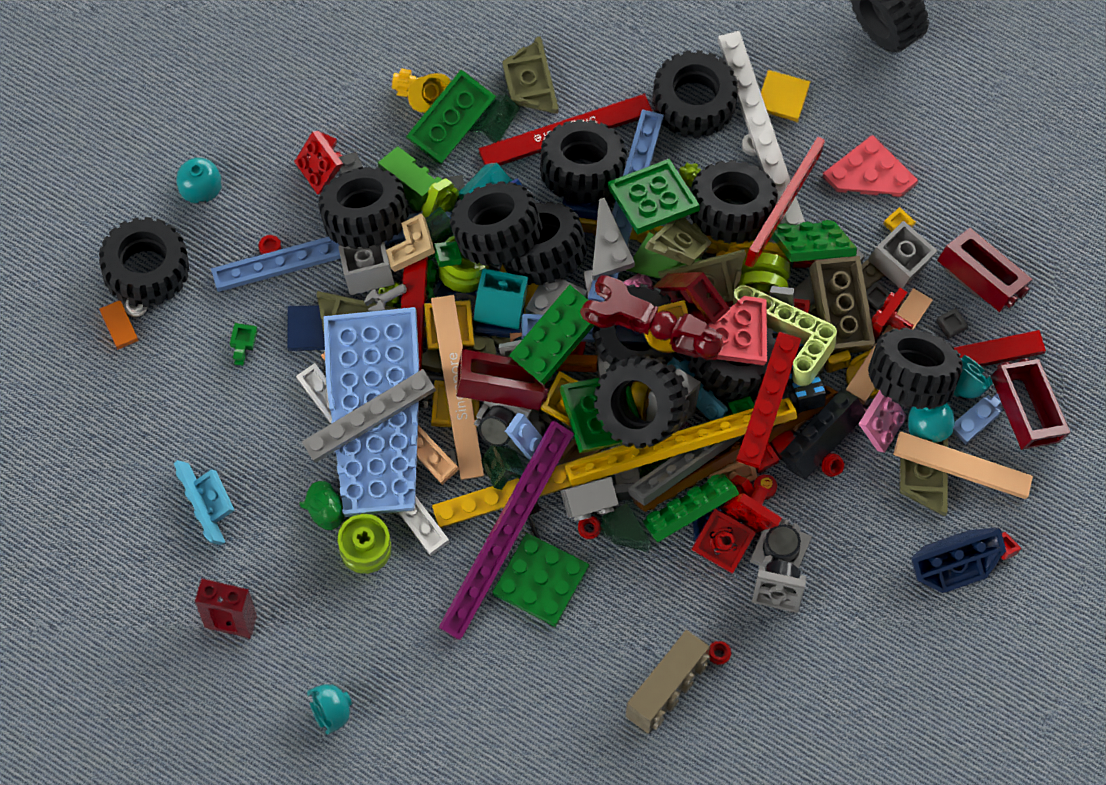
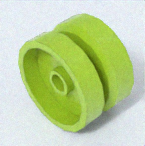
(767, 272)
(462, 277)
(364, 543)

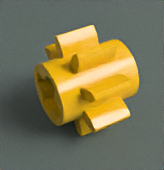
(402, 81)

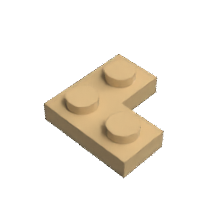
(416, 247)

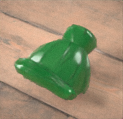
(324, 505)

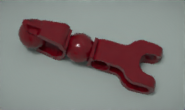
(686, 334)

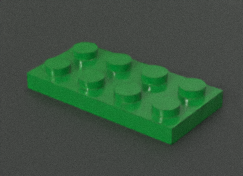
(451, 117)
(553, 336)
(690, 507)

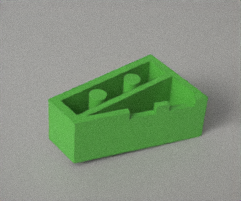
(413, 178)
(651, 263)

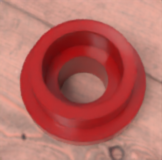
(837, 465)
(589, 535)
(722, 646)

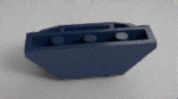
(959, 559)

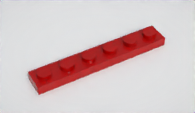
(768, 400)

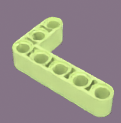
(815, 333)

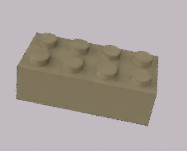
(843, 302)
(667, 682)

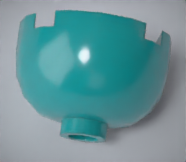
(198, 180)
(972, 381)
(931, 423)
(330, 706)

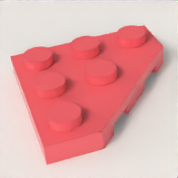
(870, 171)
(744, 331)

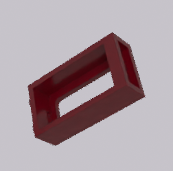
(978, 277)
(697, 303)
(498, 389)
(1043, 400)
(235, 608)

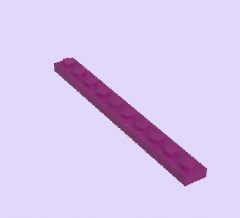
(505, 530)

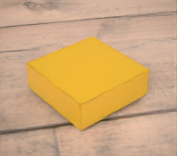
(897, 218)
(838, 361)

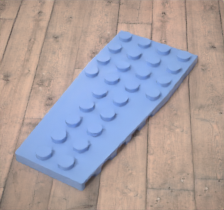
(362, 360)

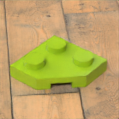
(440, 194)

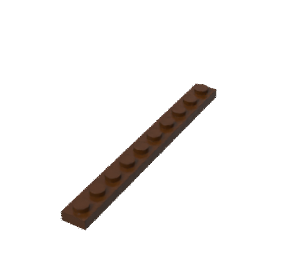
(730, 455)

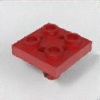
(322, 161)
(888, 314)
(751, 510)
(718, 523)

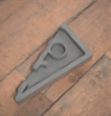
(610, 250)

